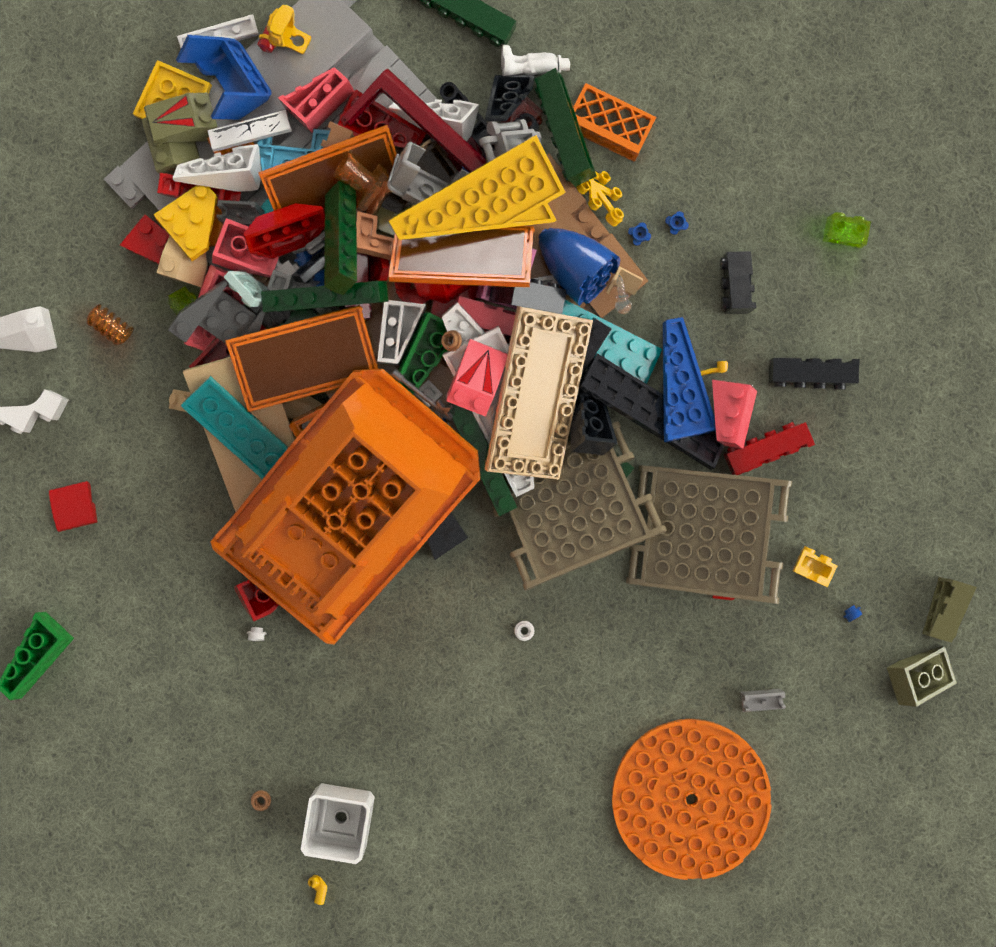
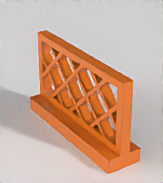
(605, 137)

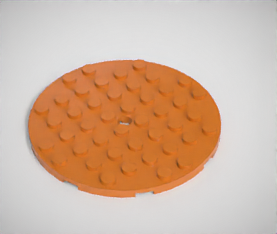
(700, 836)

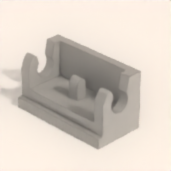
(762, 700)

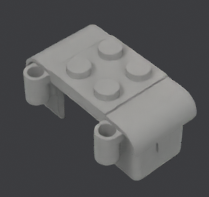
(412, 182)

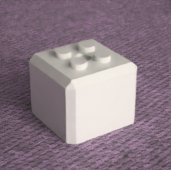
(335, 839)

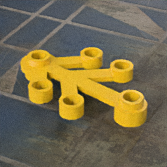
(597, 197)

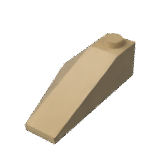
(178, 266)

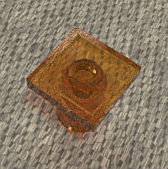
(361, 179)

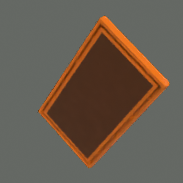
(311, 176)
(466, 258)
(301, 357)

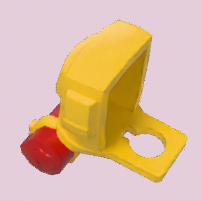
(279, 31)

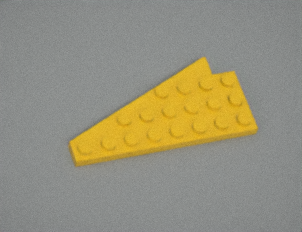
(497, 195)

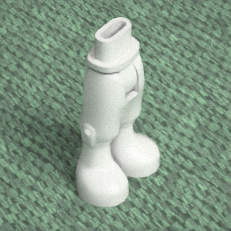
(531, 63)

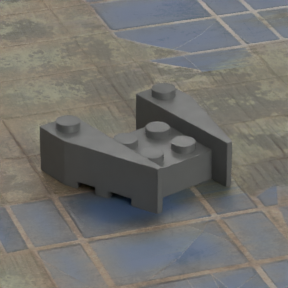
(217, 314)

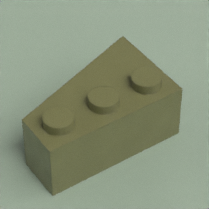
(948, 608)

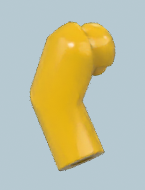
(321, 888)

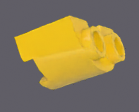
(814, 567)

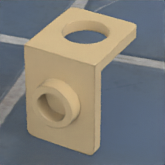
(631, 281)

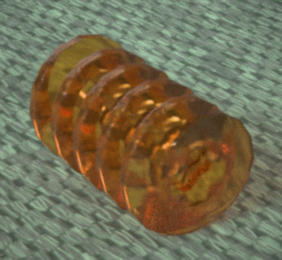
(107, 326)

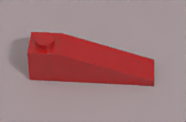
(378, 116)
(255, 600)

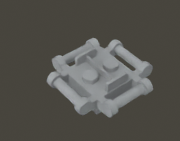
(505, 140)

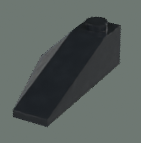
(507, 95)

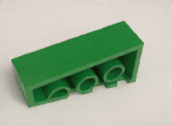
(423, 351)

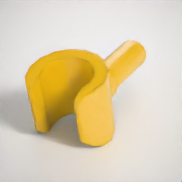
(722, 367)

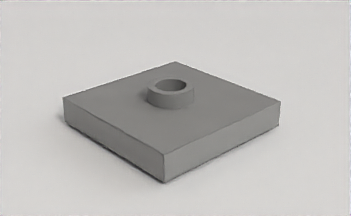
(371, 73)

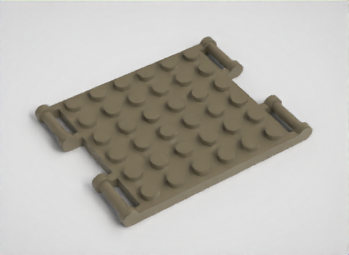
(579, 515)
(713, 533)

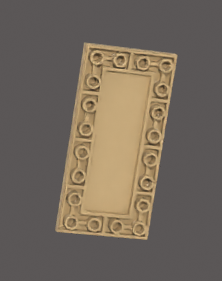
(538, 393)
(236, 475)

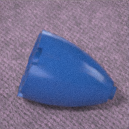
(577, 263)

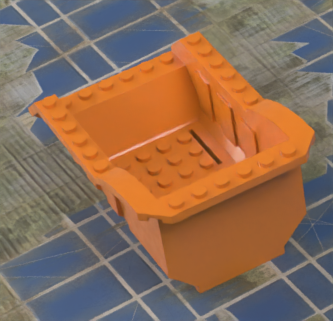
(349, 503)

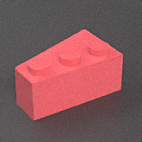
(318, 99)
(488, 316)
(732, 411)

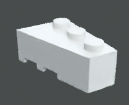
(397, 330)

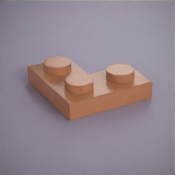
(368, 241)

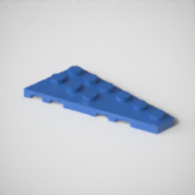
(685, 396)

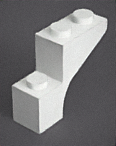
(23, 418)

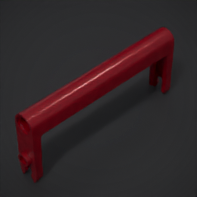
(420, 113)

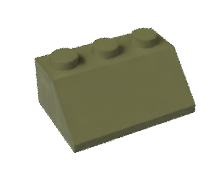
(169, 155)

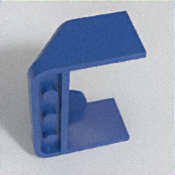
(233, 68)

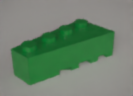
(36, 653)

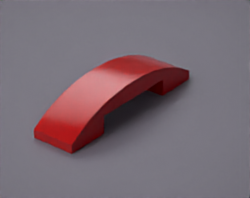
(174, 189)

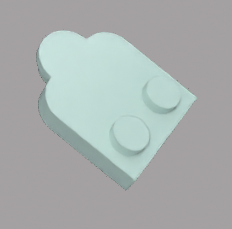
(247, 287)

